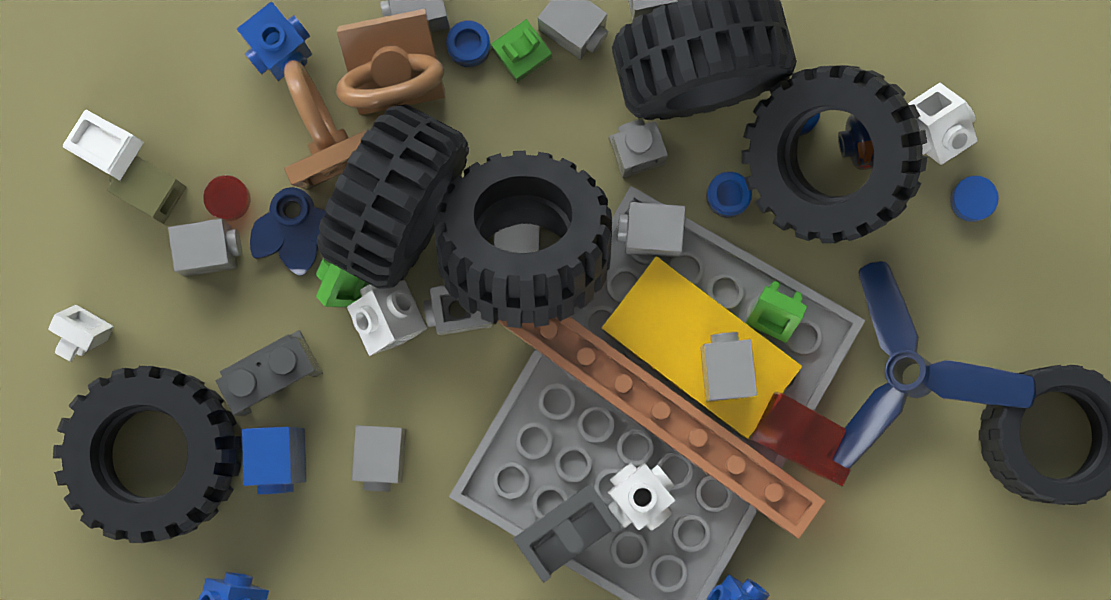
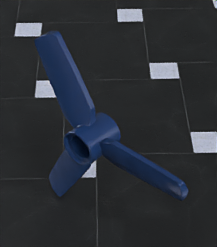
(945, 378)

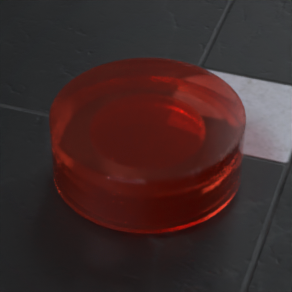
(227, 198)

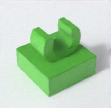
(521, 50)
(337, 286)
(776, 313)

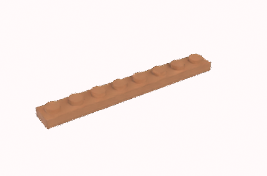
(674, 422)

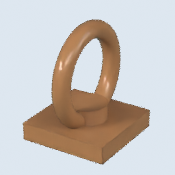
(389, 63)
(329, 146)

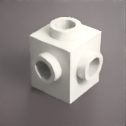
(946, 122)
(386, 317)
(626, 484)

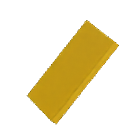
(667, 323)

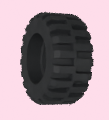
(702, 56)
(775, 162)
(390, 195)
(529, 284)
(89, 452)

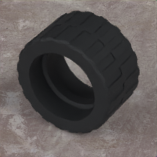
(1004, 451)

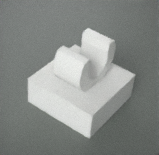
(79, 331)

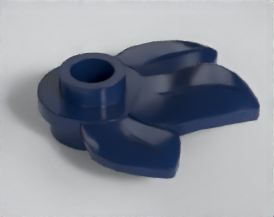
(290, 237)

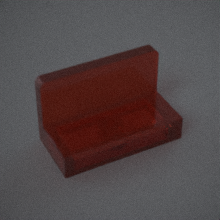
(801, 437)

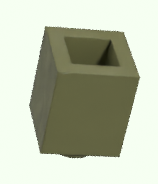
(148, 189)

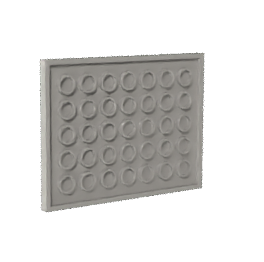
(563, 436)

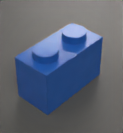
(274, 458)

